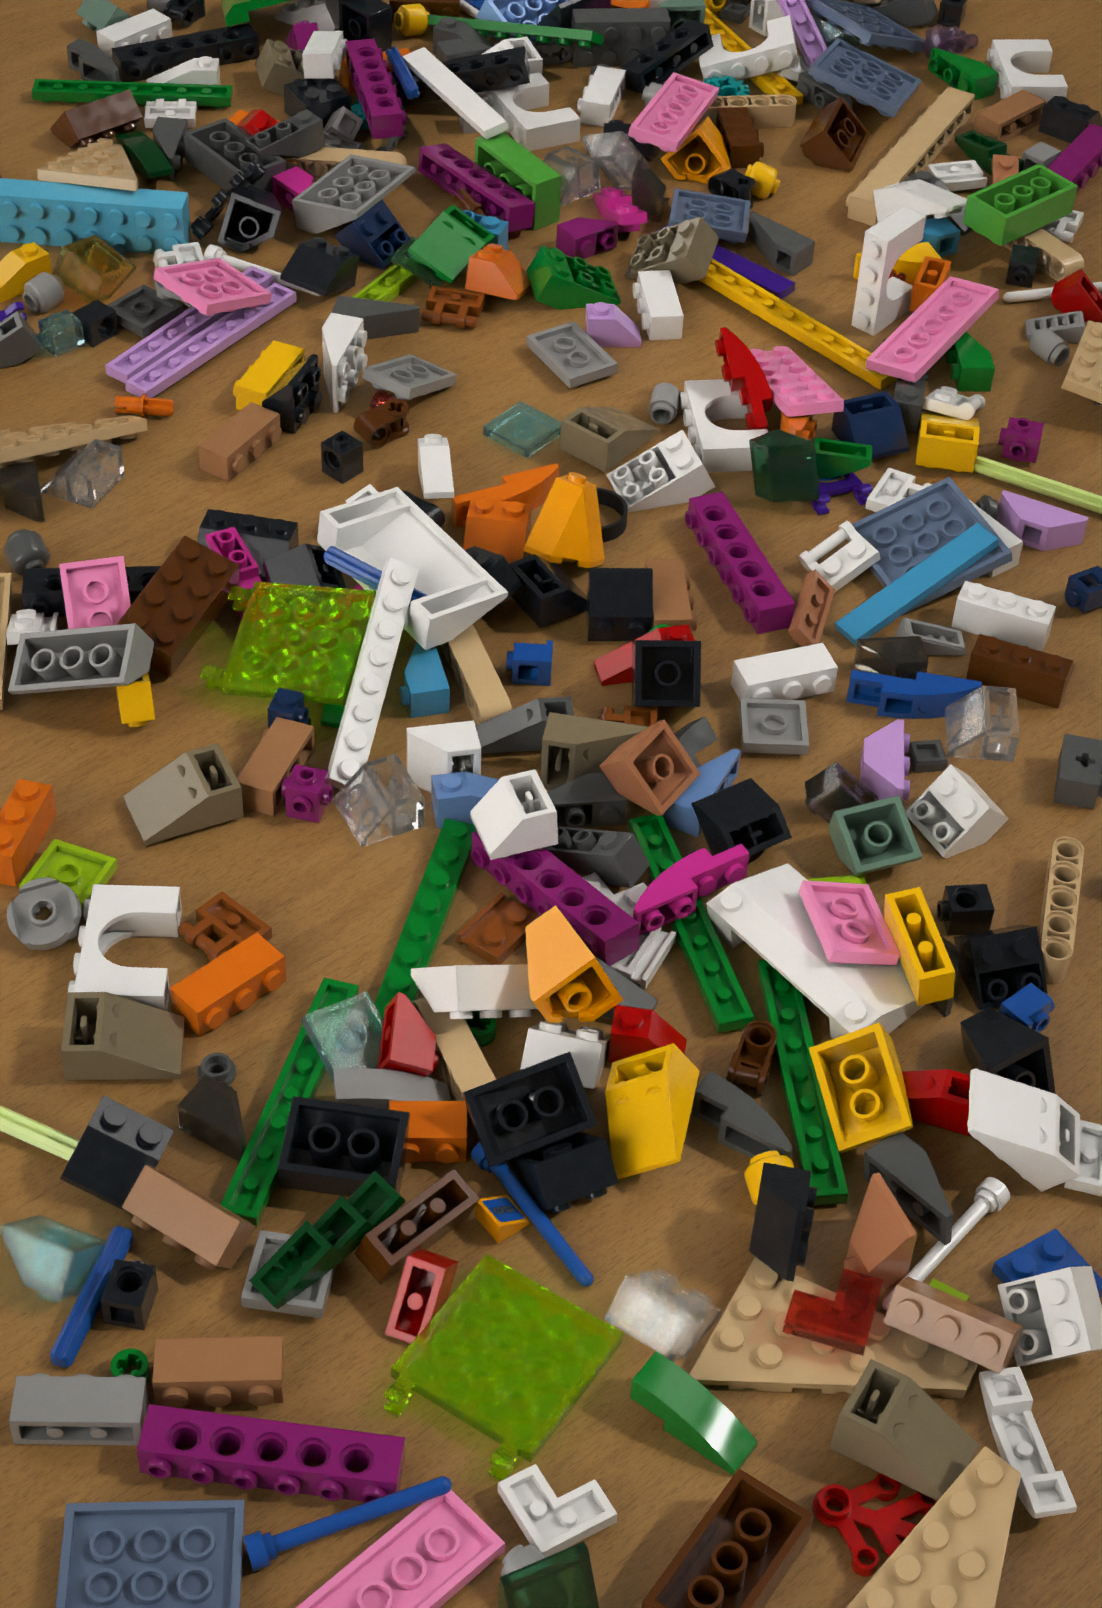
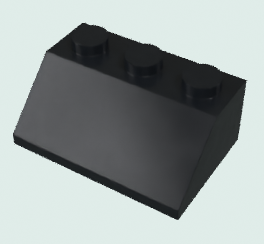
(562, 14)
(261, 535)
(340, 1145)

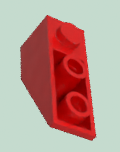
(939, 1098)

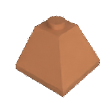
(651, 768)
(881, 1237)

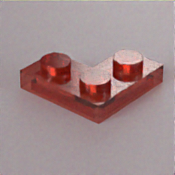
(838, 1322)

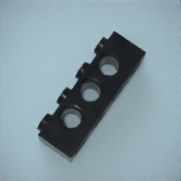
(668, 55)

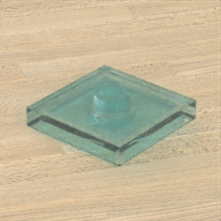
(523, 429)
(346, 1033)

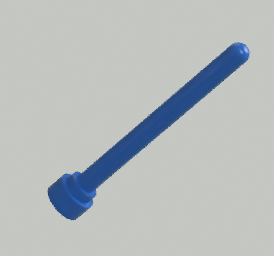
(536, 1216)
(264, 1547)

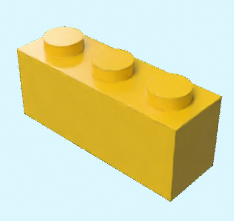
(266, 373)
(920, 946)

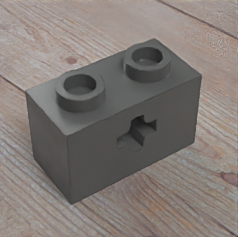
(1079, 772)

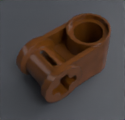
(383, 425)
(754, 1056)

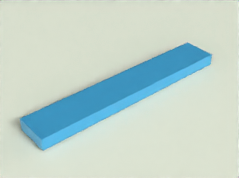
(917, 584)

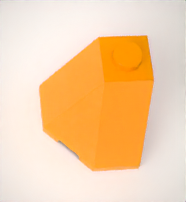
(699, 155)
(569, 524)
(565, 973)

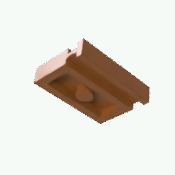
(497, 929)

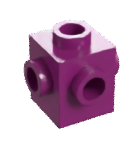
(1021, 439)
(307, 793)

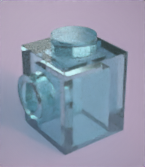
(60, 333)

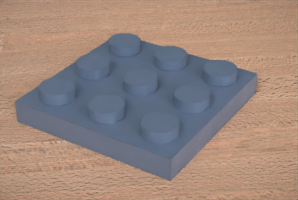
(723, 214)

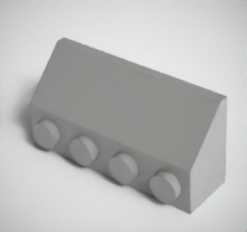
(80, 658)

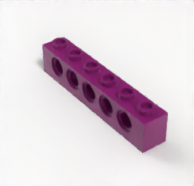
(375, 89)
(455, 171)
(740, 563)
(546, 881)
(256, 1439)

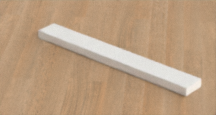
(456, 93)

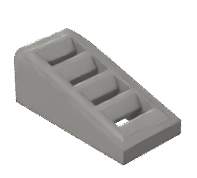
(1066, 325)
(933, 636)

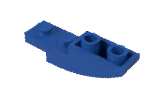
(908, 697)

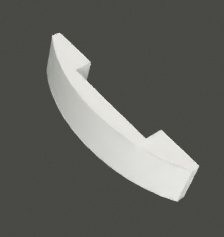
(1021, 1444)

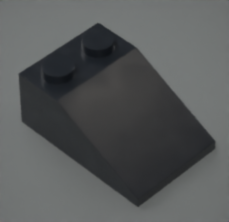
(529, 1108)

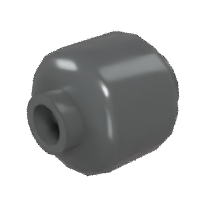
(26, 551)

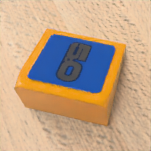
(500, 1217)

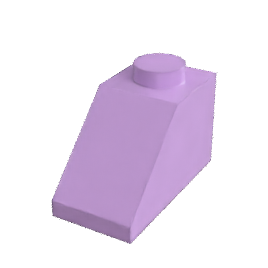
(610, 326)

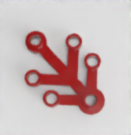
(885, 1523)

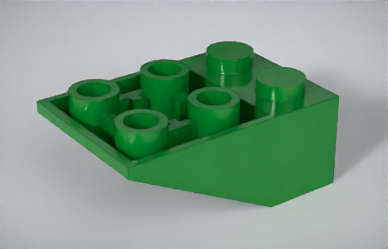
(450, 243)
(569, 281)

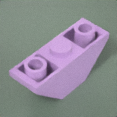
(1040, 523)
(884, 762)

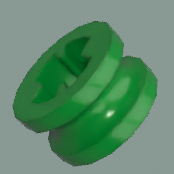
(488, 1026)
(127, 1357)

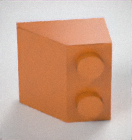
(497, 273)
(498, 527)

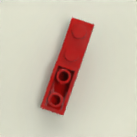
(745, 376)

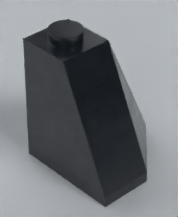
(249, 219)
(1008, 1049)

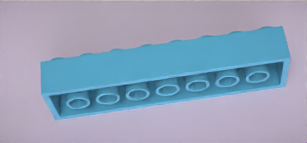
(65, 212)

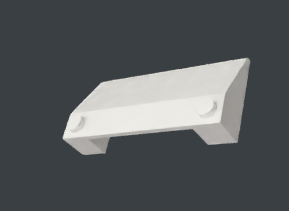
(397, 528)
(775, 923)

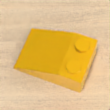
(862, 1087)

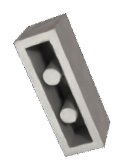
(78, 1409)

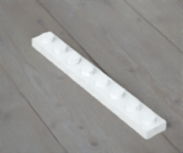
(372, 672)

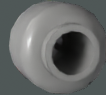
(43, 292)

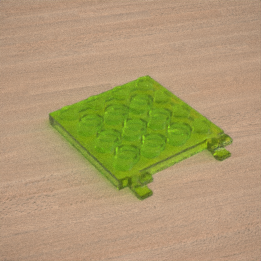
(294, 641)
(504, 1360)

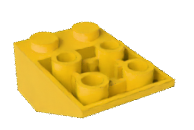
(947, 442)
(649, 1109)

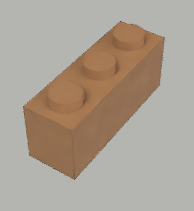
(1010, 116)
(239, 441)
(670, 593)
(272, 761)
(187, 1219)
(953, 1324)
(218, 1371)

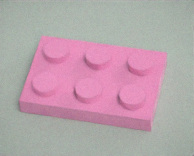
(95, 592)
(849, 923)

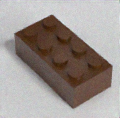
(182, 601)
(735, 1550)

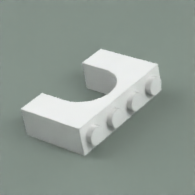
(773, 54)
(1018, 58)
(530, 128)
(878, 297)
(716, 447)
(119, 914)

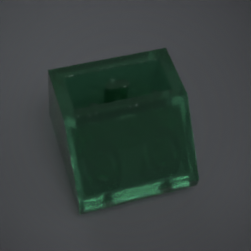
(784, 467)

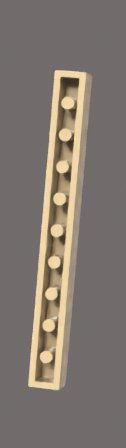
(912, 150)

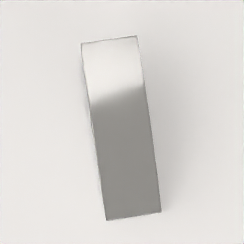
(379, 1086)

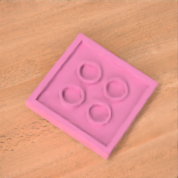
(212, 286)

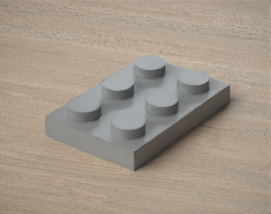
(572, 354)
(408, 377)

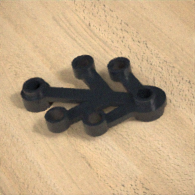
(252, 174)

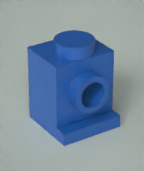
(531, 663)
(1029, 1007)

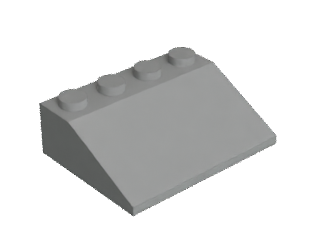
(347, 192)

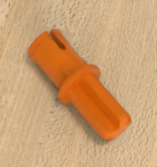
(144, 405)

